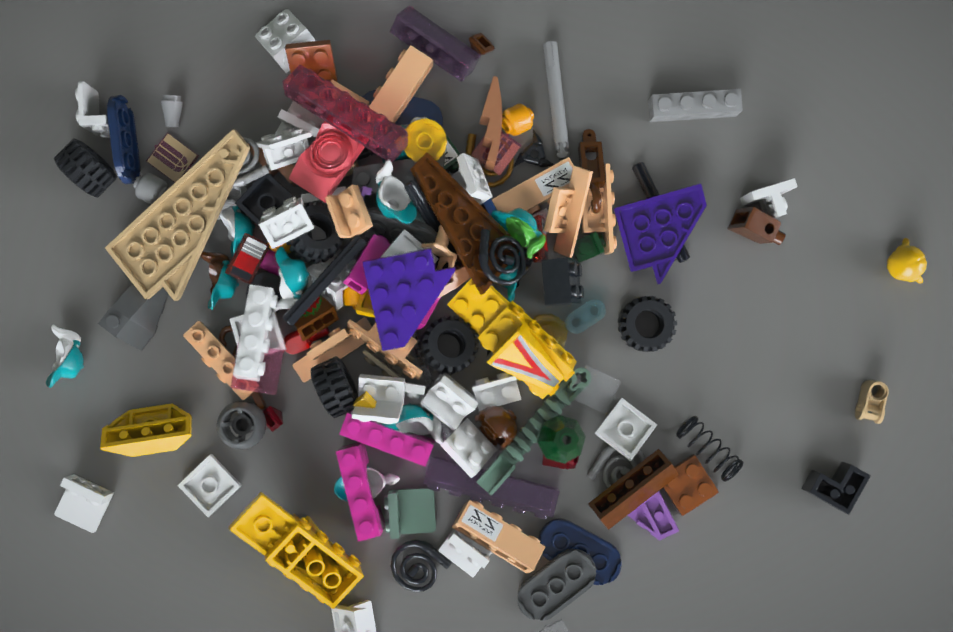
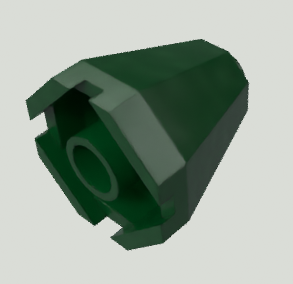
(551, 439)

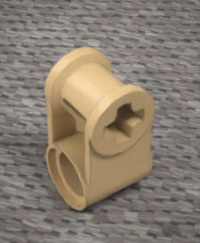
(875, 403)

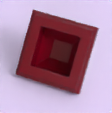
(273, 417)

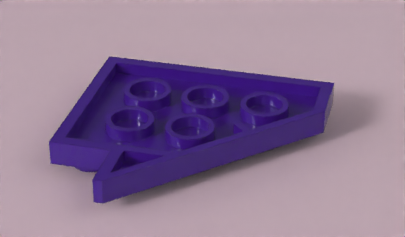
(659, 227)
(403, 292)

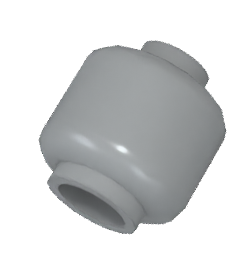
(149, 187)

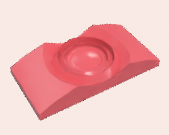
(325, 162)

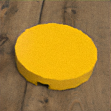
(424, 137)

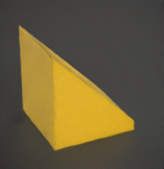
(365, 400)

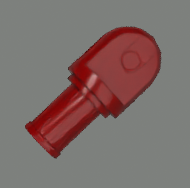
(295, 344)

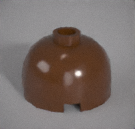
(498, 425)

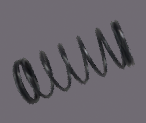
(693, 420)

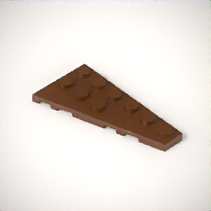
(460, 218)

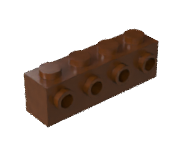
(633, 489)

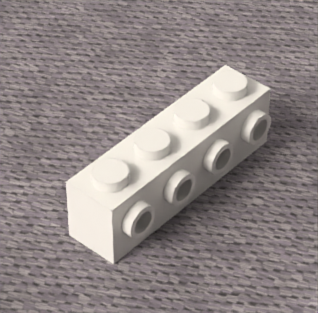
(254, 333)

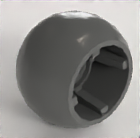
(252, 414)

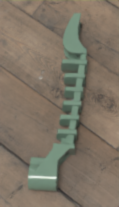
(505, 461)

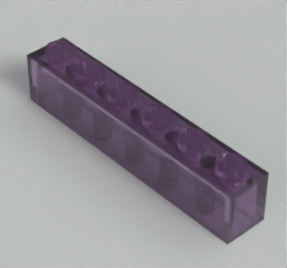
(514, 492)

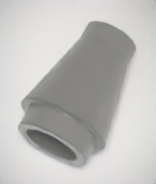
(172, 110)

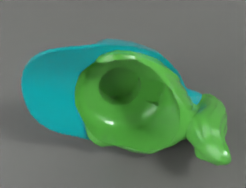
(522, 227)

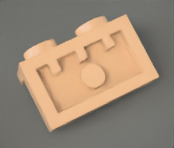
(349, 212)

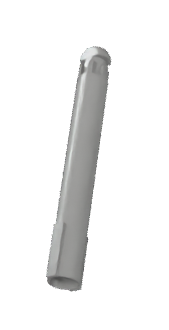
(556, 99)

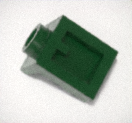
(589, 247)

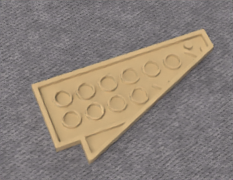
(172, 232)

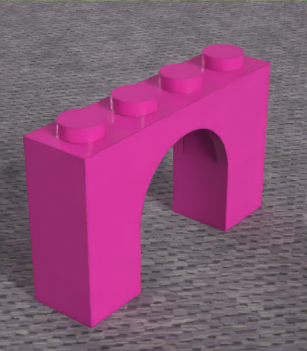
(356, 277)
(407, 446)
(366, 516)

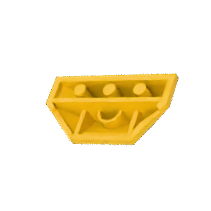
(147, 431)

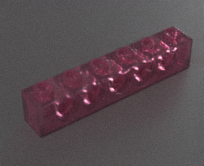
(345, 113)

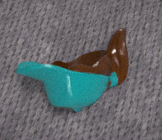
(222, 283)

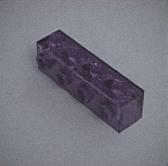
(435, 43)

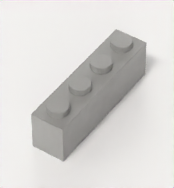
(695, 105)

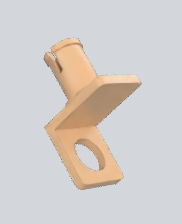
(440, 249)

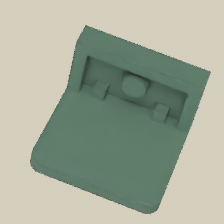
(410, 511)

